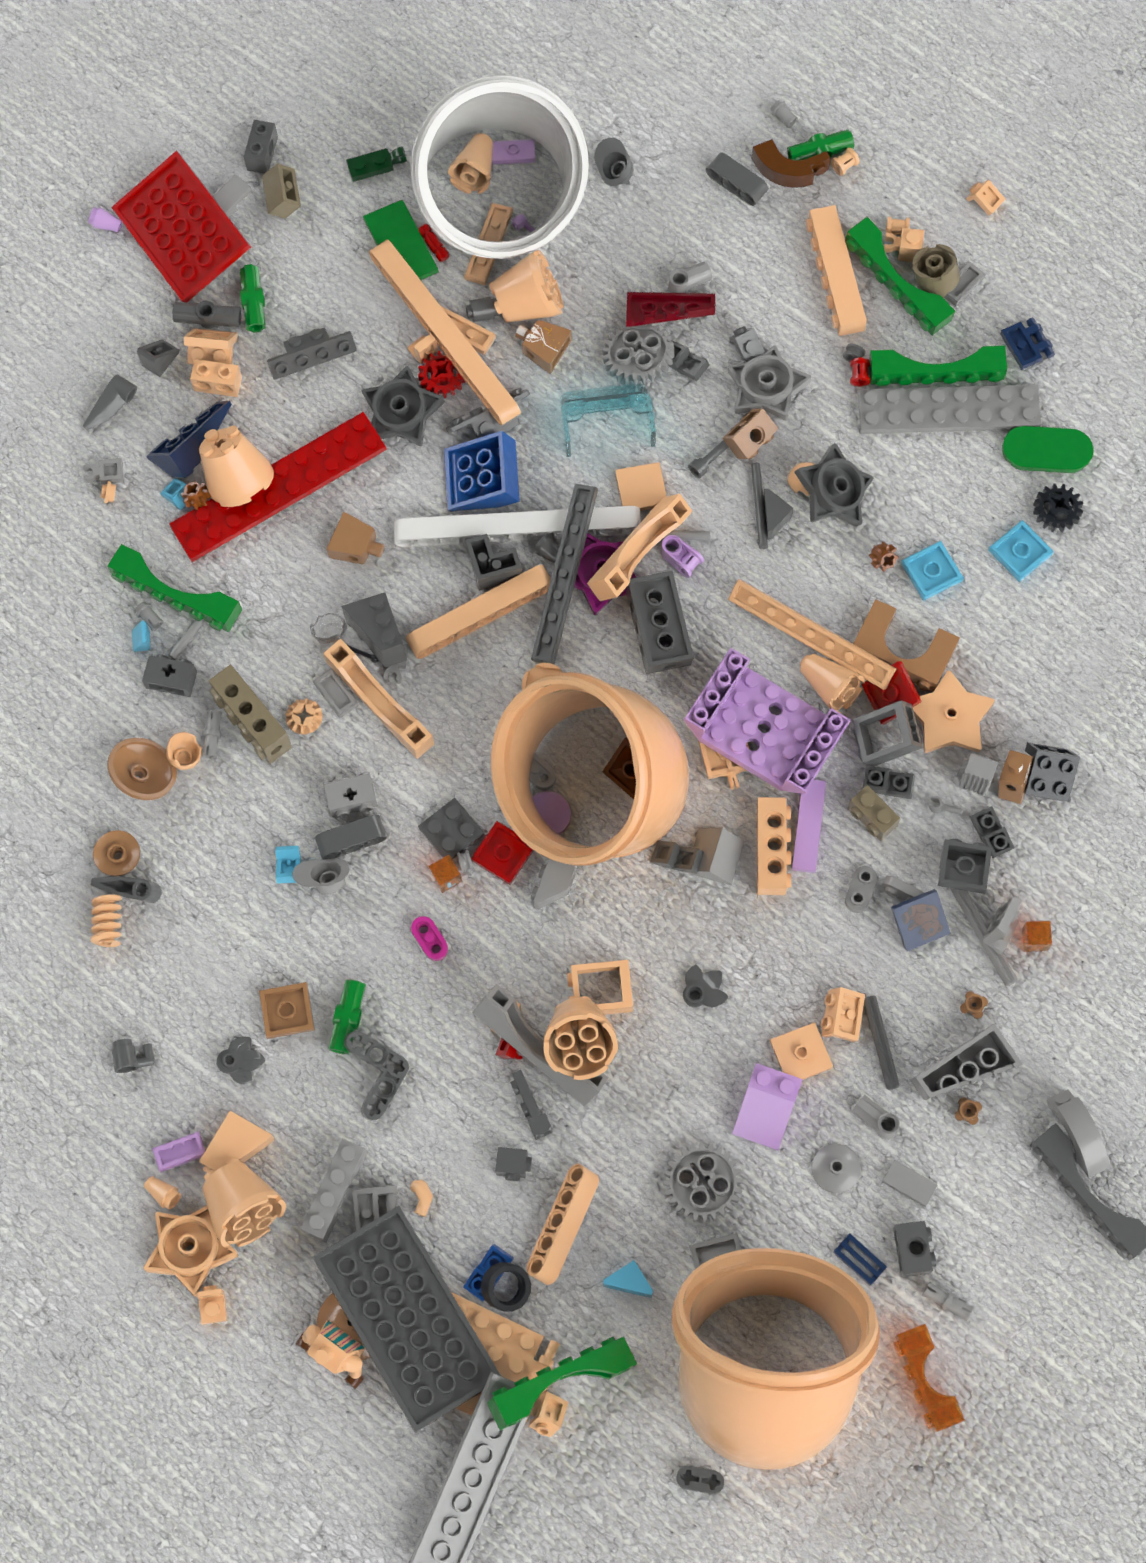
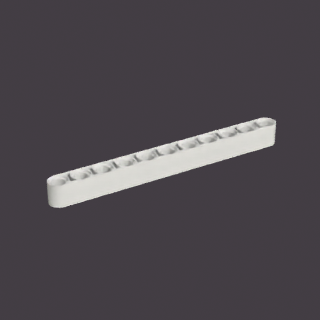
(509, 526)

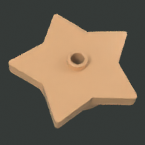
(960, 730)
(188, 1266)

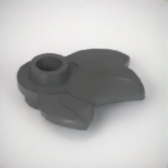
(707, 987)
(243, 1059)

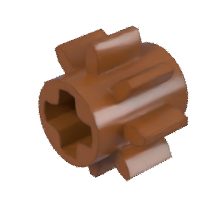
(195, 495)
(883, 556)

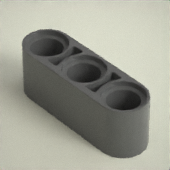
(737, 179)
(350, 837)

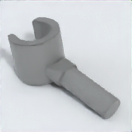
(942, 806)

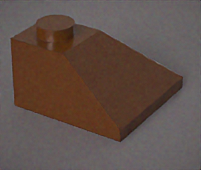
(621, 768)

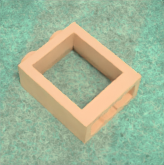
(623, 967)

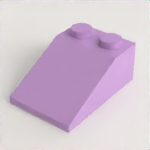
(767, 1106)

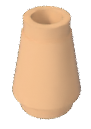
(164, 1193)

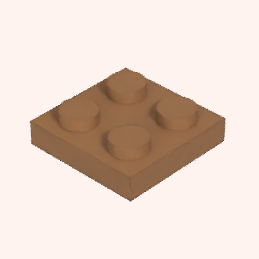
(286, 1010)

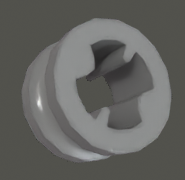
(465, 861)

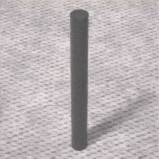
(759, 506)

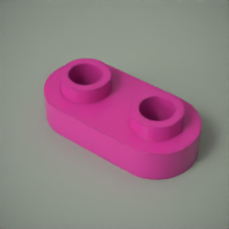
(430, 938)

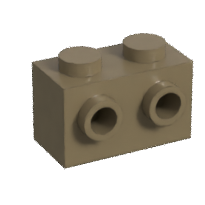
(281, 191)
(873, 813)

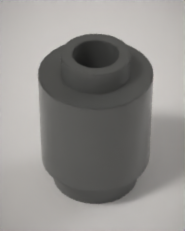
(481, 309)

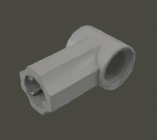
(689, 277)
(875, 1115)

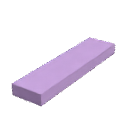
(809, 828)

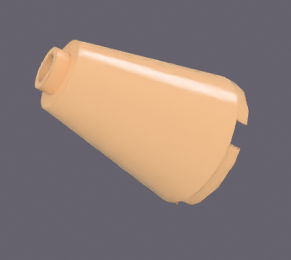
(473, 165)
(831, 681)

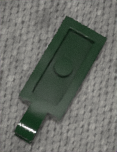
(375, 163)

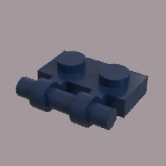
(1021, 345)

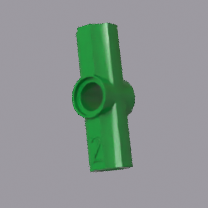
(821, 143)
(252, 298)
(347, 1015)

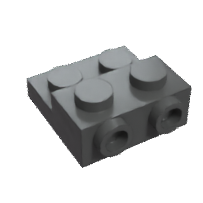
(964, 866)

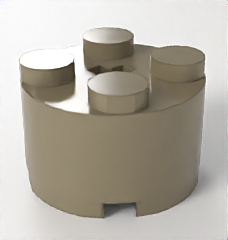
(936, 269)

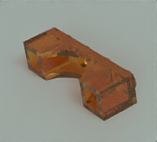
(940, 1409)

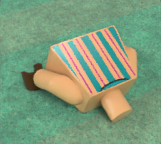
(334, 1350)

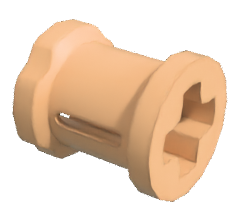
(845, 161)
(895, 226)

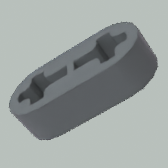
(701, 1473)

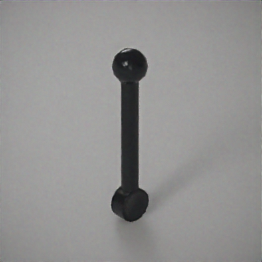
(373, 658)

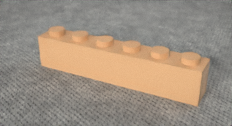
(836, 270)

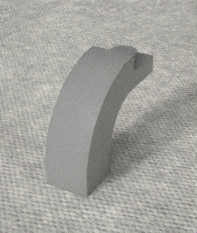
(1082, 1131)

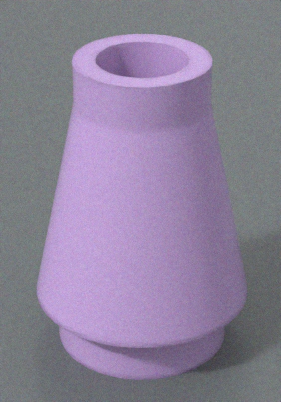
(104, 220)

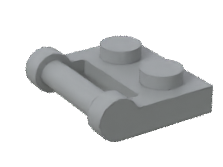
(367, 1203)

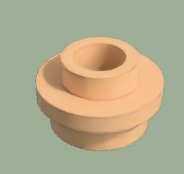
(108, 492)

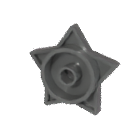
(402, 393)
(835, 487)

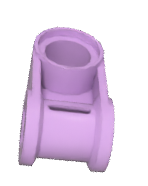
(682, 559)

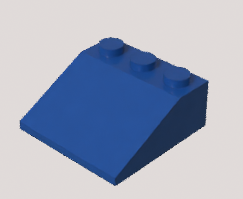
(482, 473)

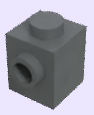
(512, 1163)

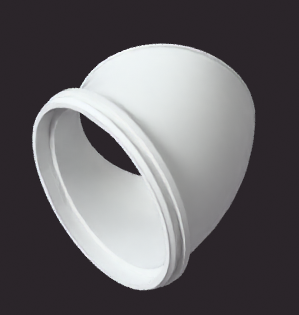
(508, 105)

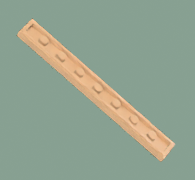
(811, 634)

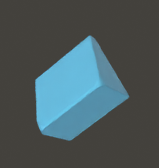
(173, 493)
(141, 637)

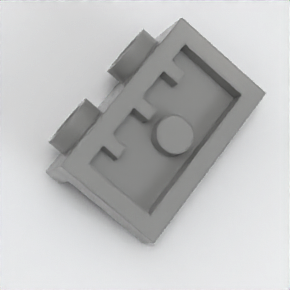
(1003, 925)

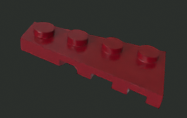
(663, 307)

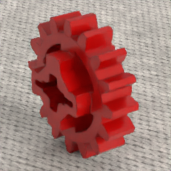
(442, 375)

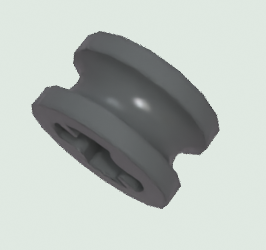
(853, 351)

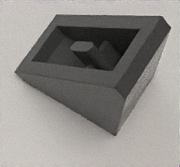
(157, 356)
(776, 513)

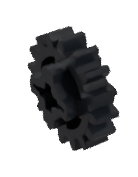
(1059, 517)

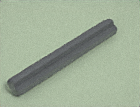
(881, 1043)

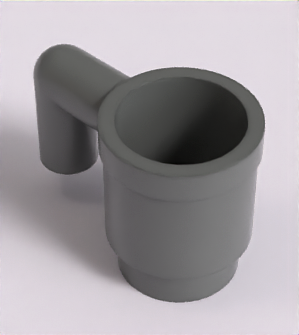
(125, 1056)

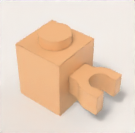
(907, 245)

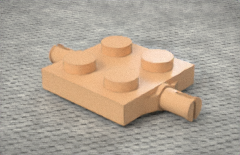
(720, 766)

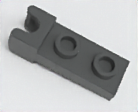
(539, 1122)

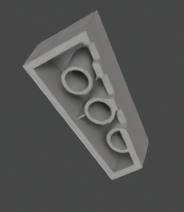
(974, 1060)

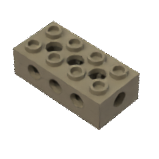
(249, 715)

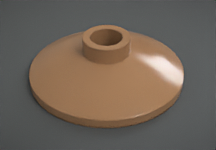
(109, 845)

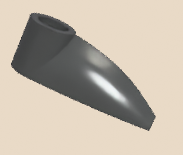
(111, 400)
(129, 888)

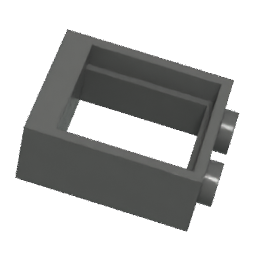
(908, 730)

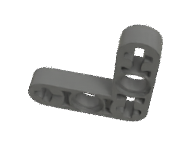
(386, 1074)

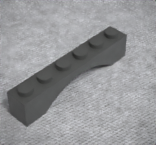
(1057, 1153)

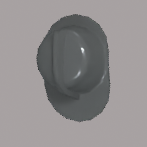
(613, 162)

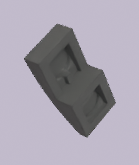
(688, 363)
(677, 857)

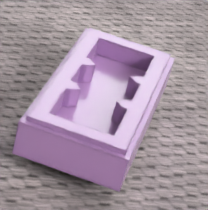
(513, 152)
(179, 1152)

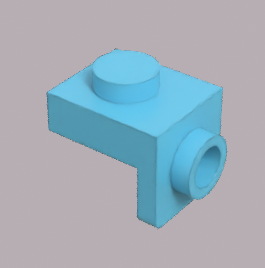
(287, 859)

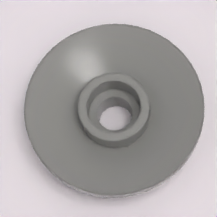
(833, 1180)

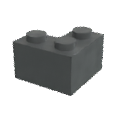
(491, 568)

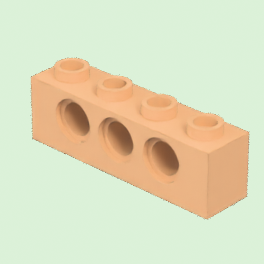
(773, 809)

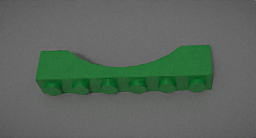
(928, 308)
(893, 368)
(214, 607)
(605, 1362)

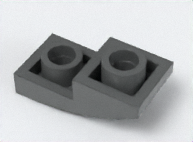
(889, 783)
(992, 832)

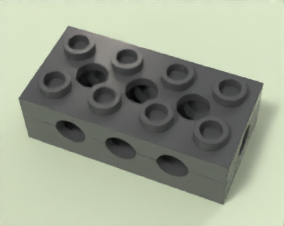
(669, 611)

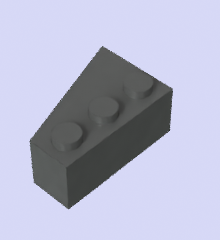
(377, 627)

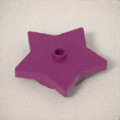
(593, 558)

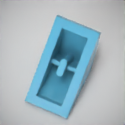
(629, 1280)

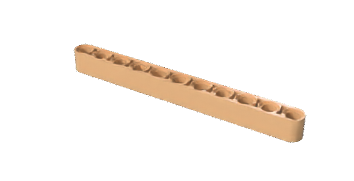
(447, 334)

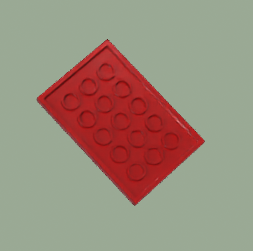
(181, 227)

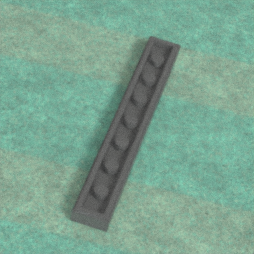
(564, 574)

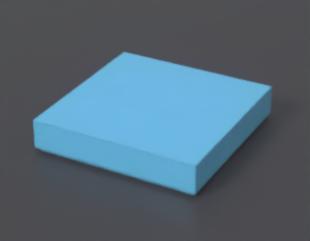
(1020, 550)
(932, 570)

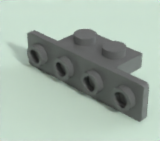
(310, 351)
(483, 422)

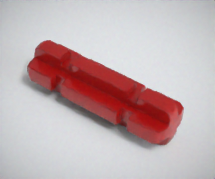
(434, 242)

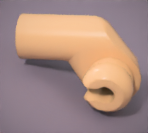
(424, 1195)

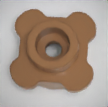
(980, 1003)
(974, 1107)

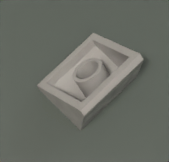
(720, 854)

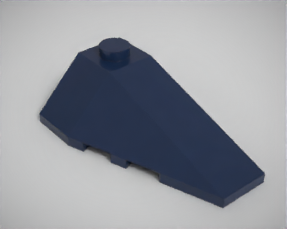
(181, 454)

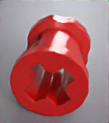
(860, 372)

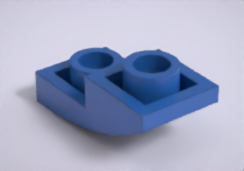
(492, 1257)

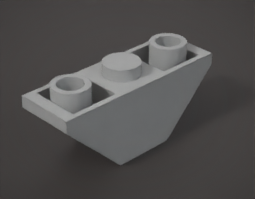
(554, 883)

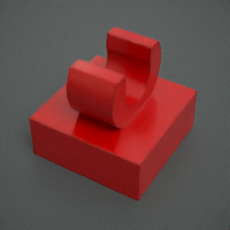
(506, 1051)

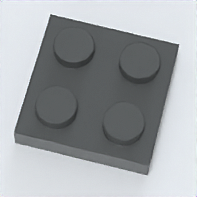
(451, 829)

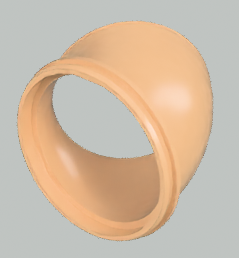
(656, 754)
(761, 1414)

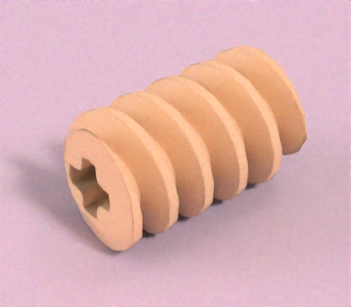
(104, 920)

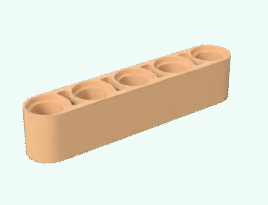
(562, 1224)

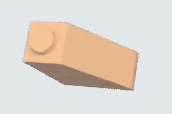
(234, 1140)

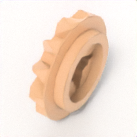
(311, 723)

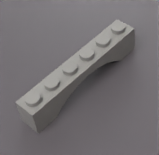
(503, 1016)

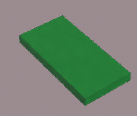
(398, 227)

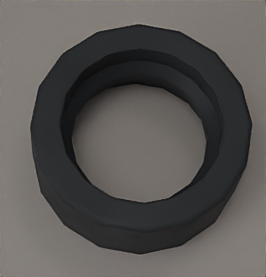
(523, 1291)

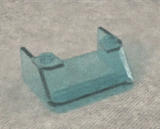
(580, 402)

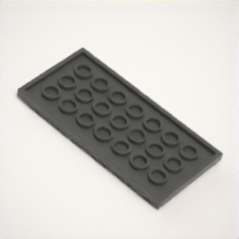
(406, 1318)

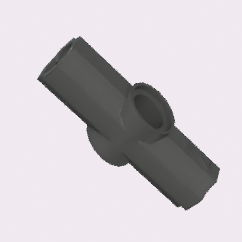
(219, 316)

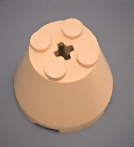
(527, 290)
(233, 467)
(579, 1039)
(240, 1203)

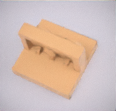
(210, 345)

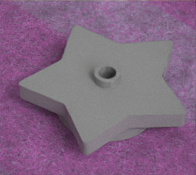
(767, 384)

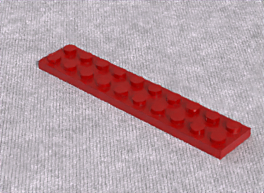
(293, 480)

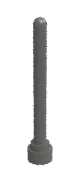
(699, 466)

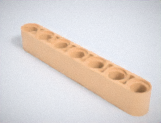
(479, 612)

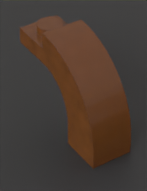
(787, 171)

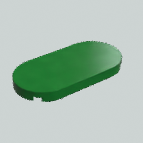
(1047, 449)

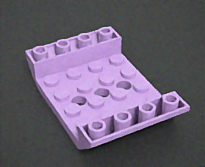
(739, 701)

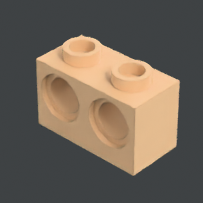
(216, 378)

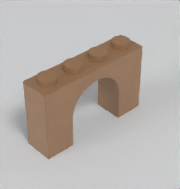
(925, 670)

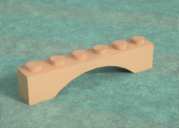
(617, 570)
(376, 698)

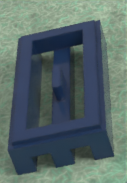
(866, 1252)

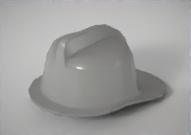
(325, 875)

